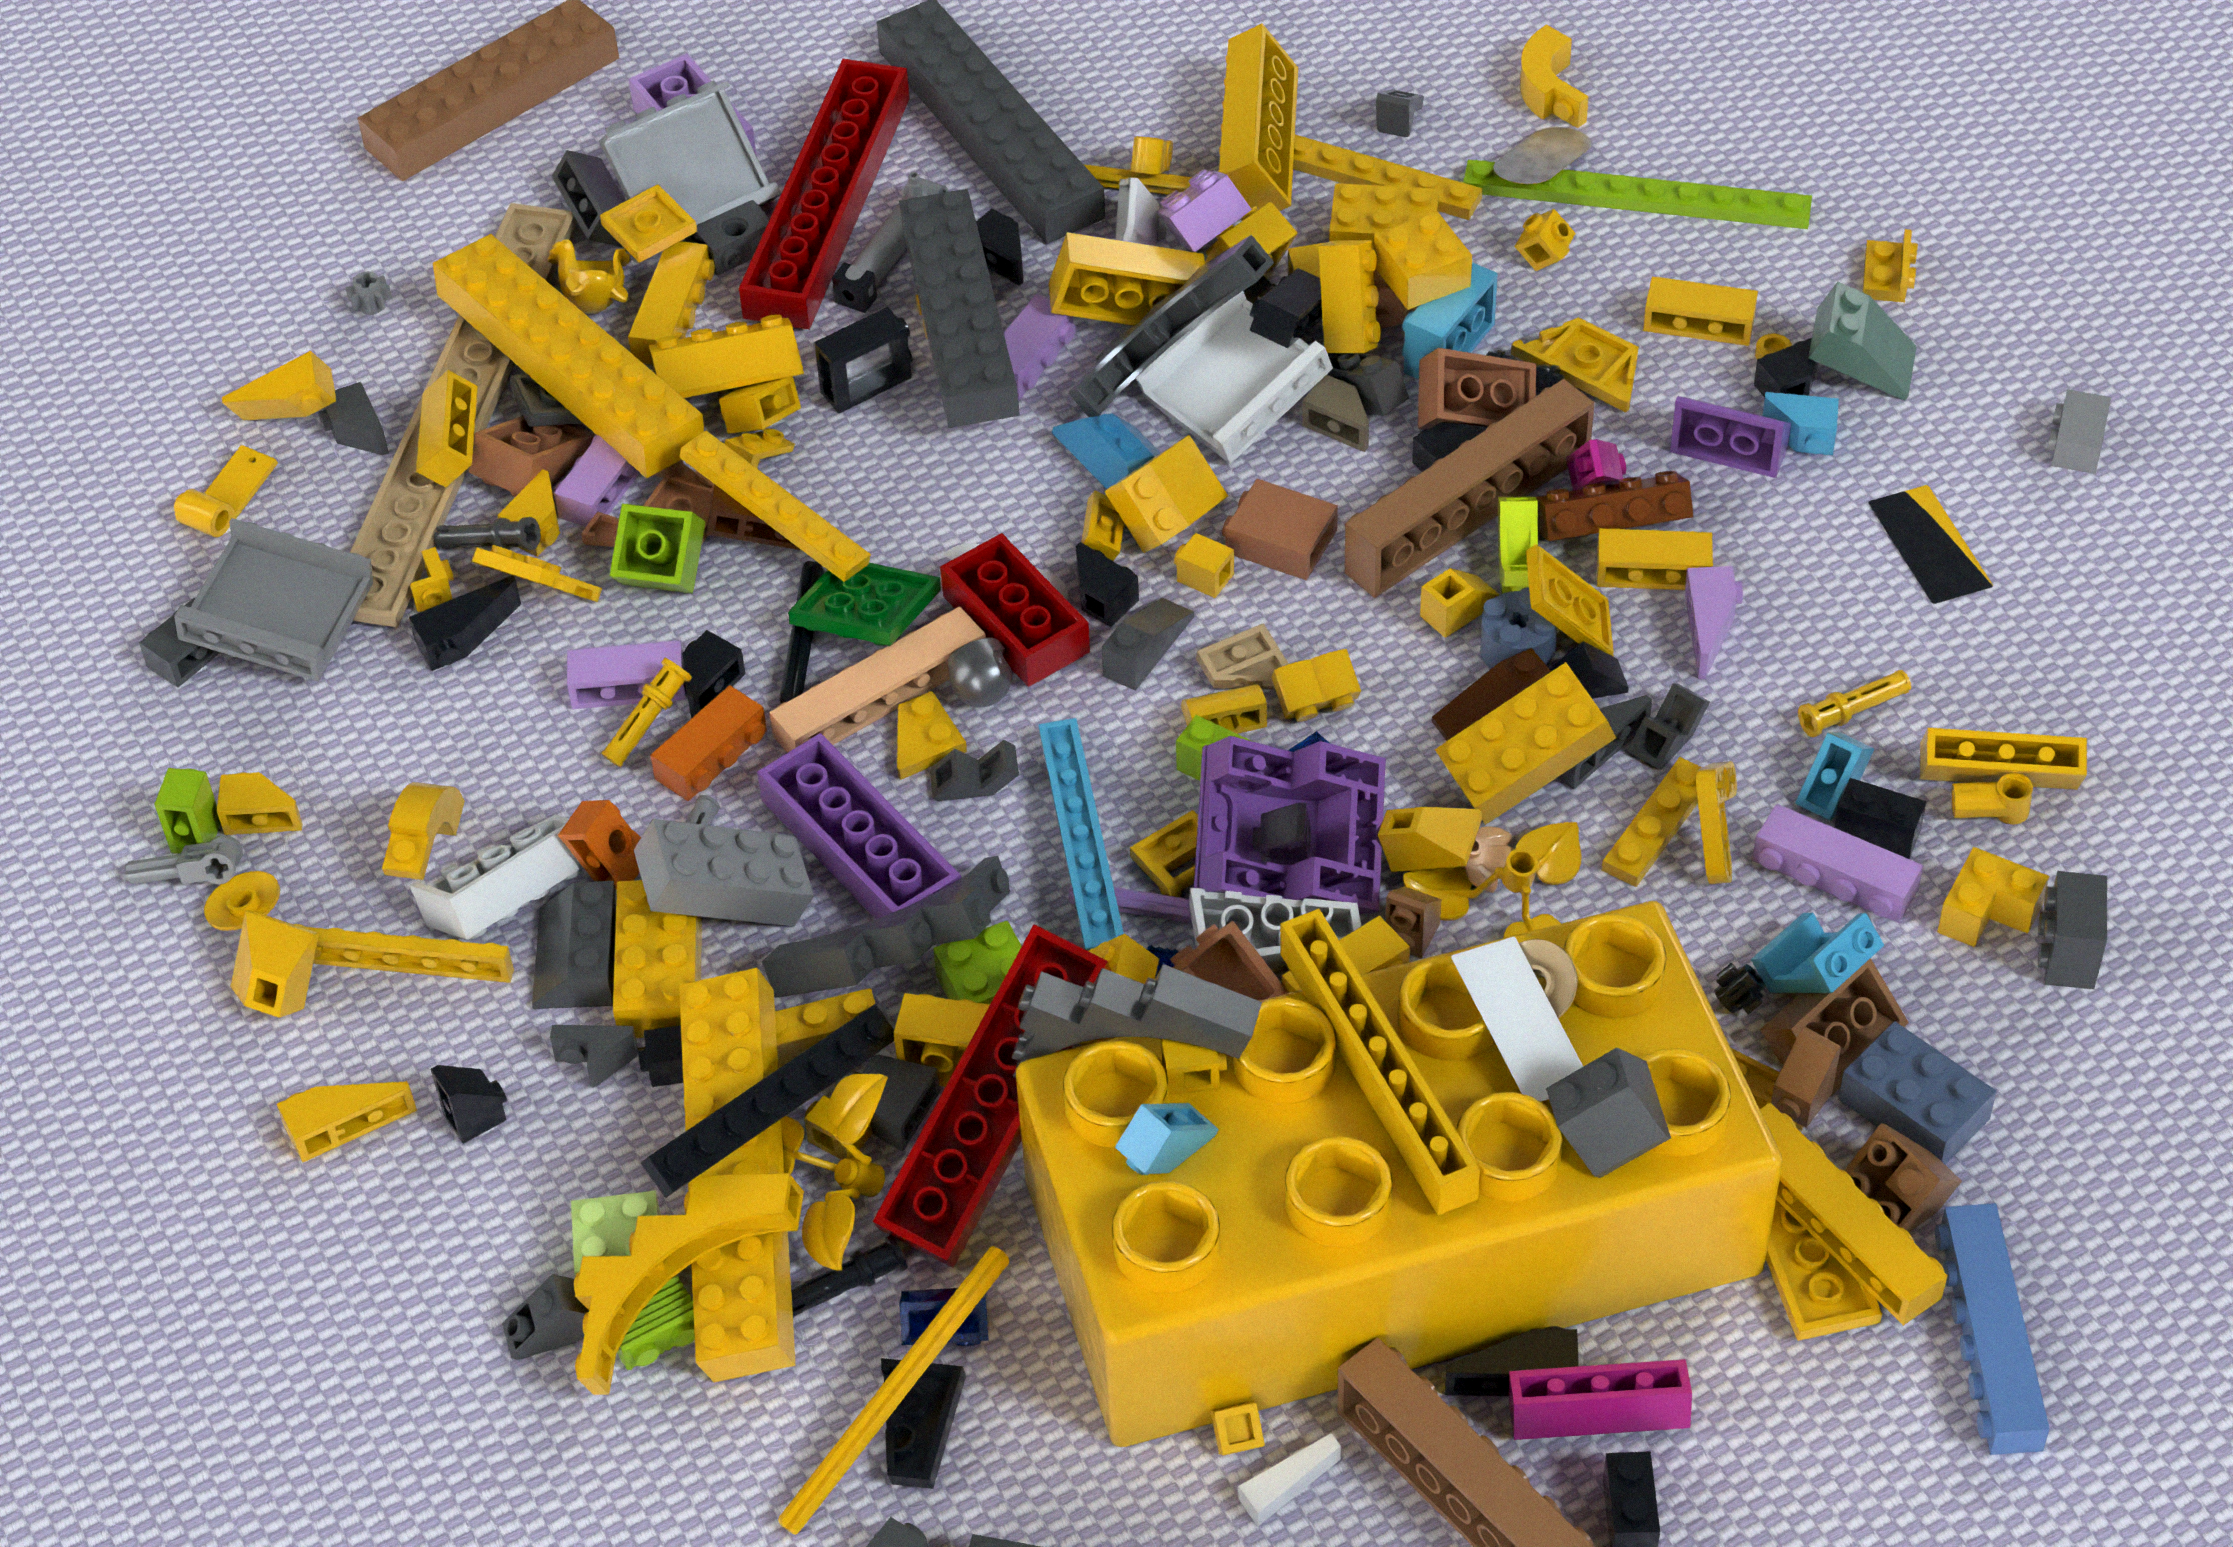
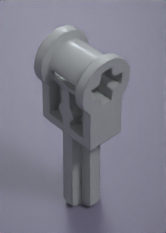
(193, 865)

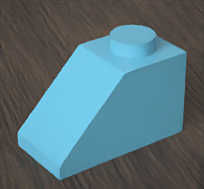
(1811, 420)
(1834, 765)
(1164, 1137)

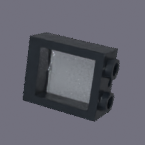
(863, 359)

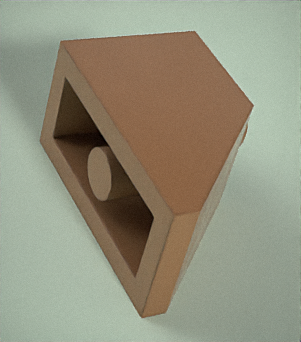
(1806, 1077)

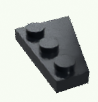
(921, 1424)

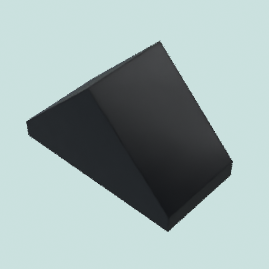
(1595, 670)

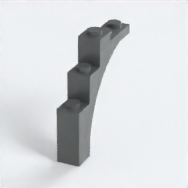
(1169, 321)
(895, 939)
(1169, 1008)

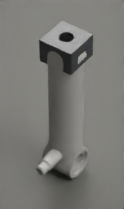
(857, 282)

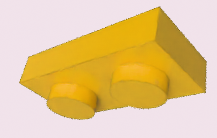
(1102, 526)

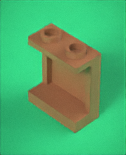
(1230, 962)

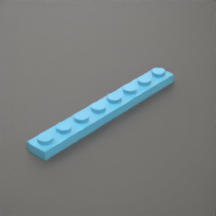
(1080, 832)

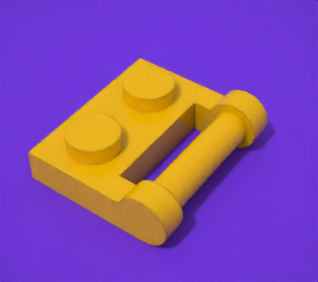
(1168, 850)

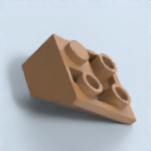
(1902, 1177)

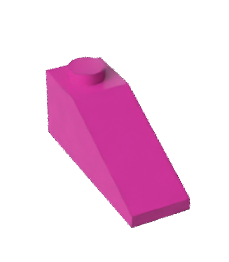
(1595, 463)

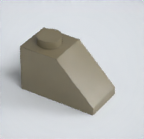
(1336, 412)

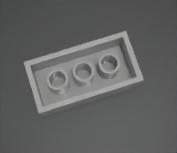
(723, 873)

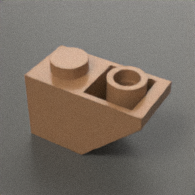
(1413, 917)

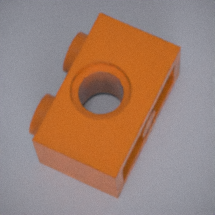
(602, 841)

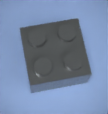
(2073, 929)

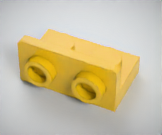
(1888, 268)

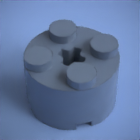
(1513, 627)

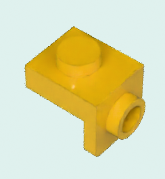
(435, 588)

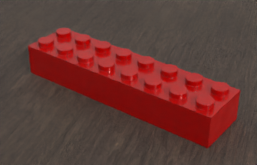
(977, 1115)

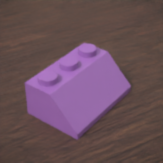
(1729, 436)

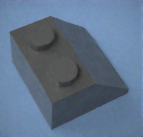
(1609, 1111)

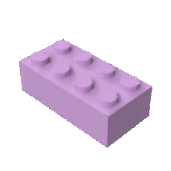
(669, 80)

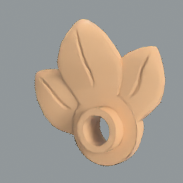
(1488, 853)

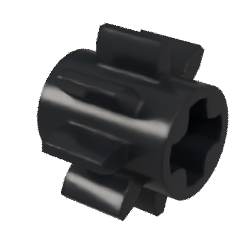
(1739, 988)

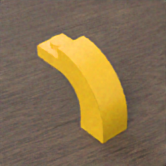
(1542, 91)
(414, 822)

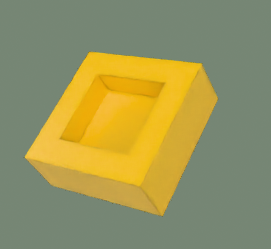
(1237, 1428)

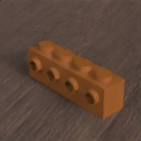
(1614, 506)

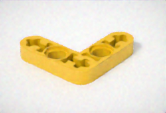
(1715, 786)

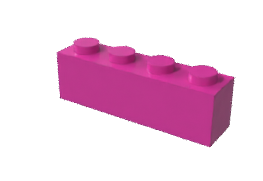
(1600, 1399)

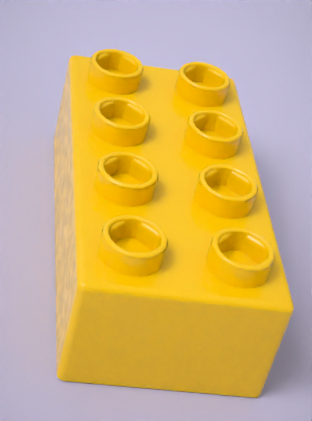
(1311, 1233)

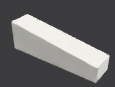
(1282, 1482)

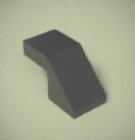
(1675, 723)
(966, 777)

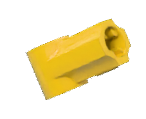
(2005, 799)

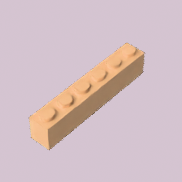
(875, 684)

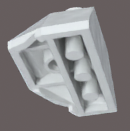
(1138, 215)

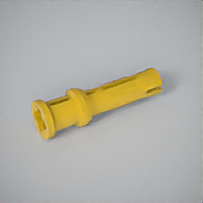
(655, 697)
(1840, 707)

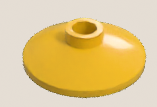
(244, 892)

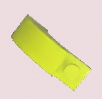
(1515, 535)

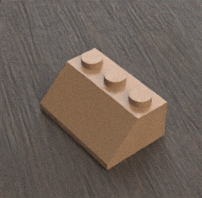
(1848, 1016)

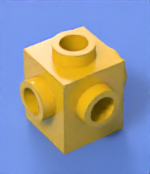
(1544, 239)

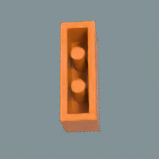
(709, 743)

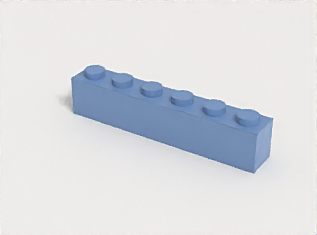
(1992, 1330)

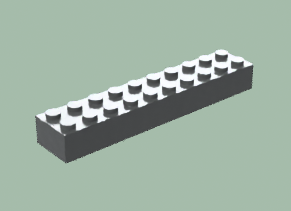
(992, 121)

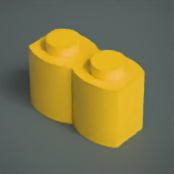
(1316, 685)

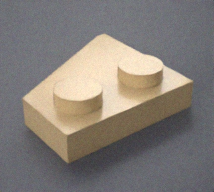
(1242, 660)

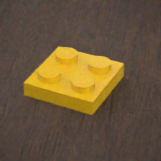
(648, 223)

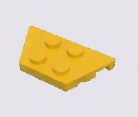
(1587, 359)
(534, 570)

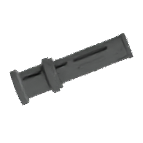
(501, 533)

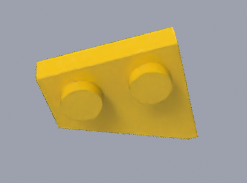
(924, 735)

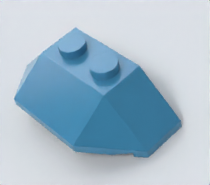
(1106, 446)

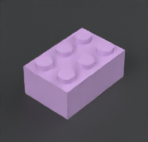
(1203, 209)

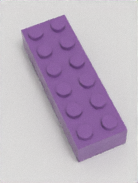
(852, 828)

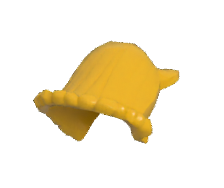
(588, 283)

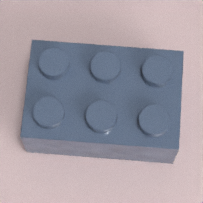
(1917, 1092)

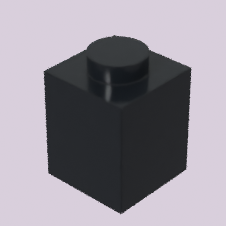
(662, 1056)

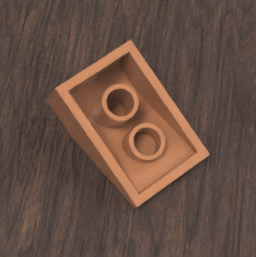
(1471, 388)
(515, 453)

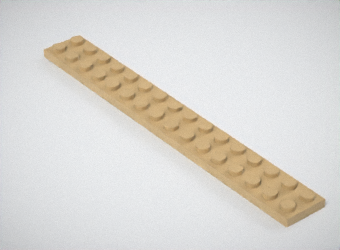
(408, 503)

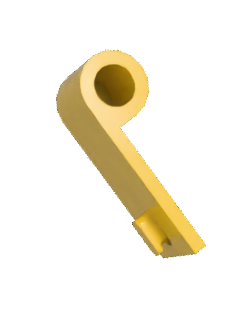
(226, 495)

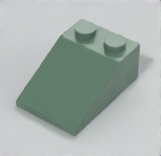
(1862, 341)

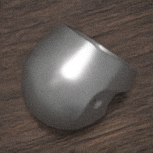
(980, 672)

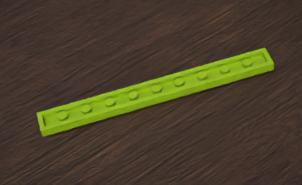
(1650, 196)

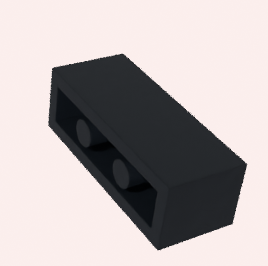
(1288, 308)

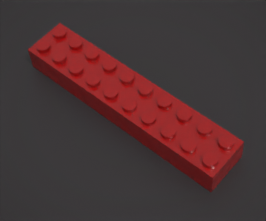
(825, 193)

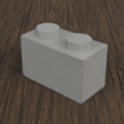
(2080, 431)

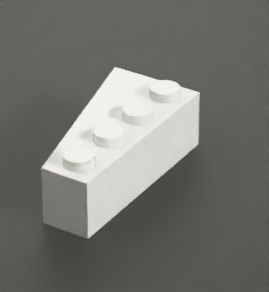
(498, 883)
(1261, 917)

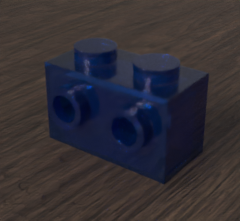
(922, 1306)

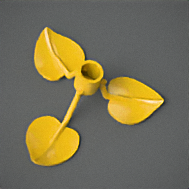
(1547, 851)
(831, 1222)

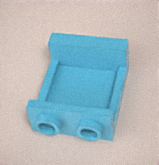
(1816, 961)

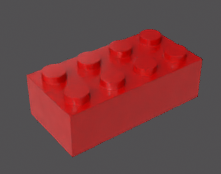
(1017, 608)

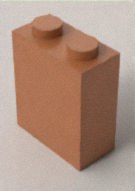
(1281, 528)

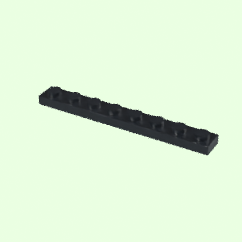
(768, 1101)

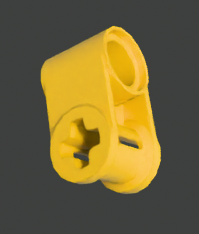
(1151, 155)

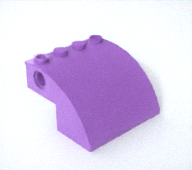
(1343, 806)

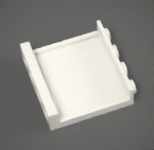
(1230, 381)

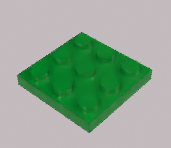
(869, 606)

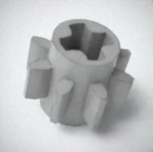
(368, 293)

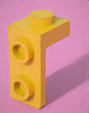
(760, 445)

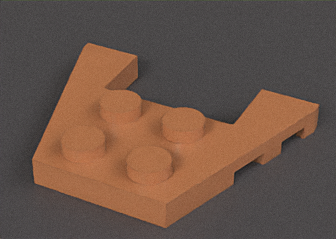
(678, 490)

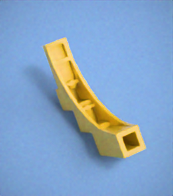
(619, 1287)

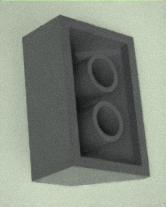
(576, 948)

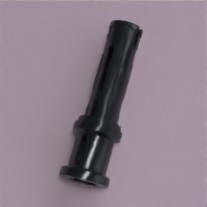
(861, 1269)

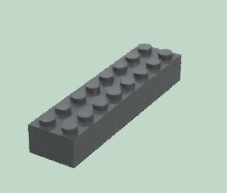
(959, 309)

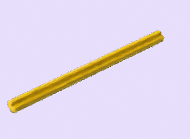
(893, 1390)

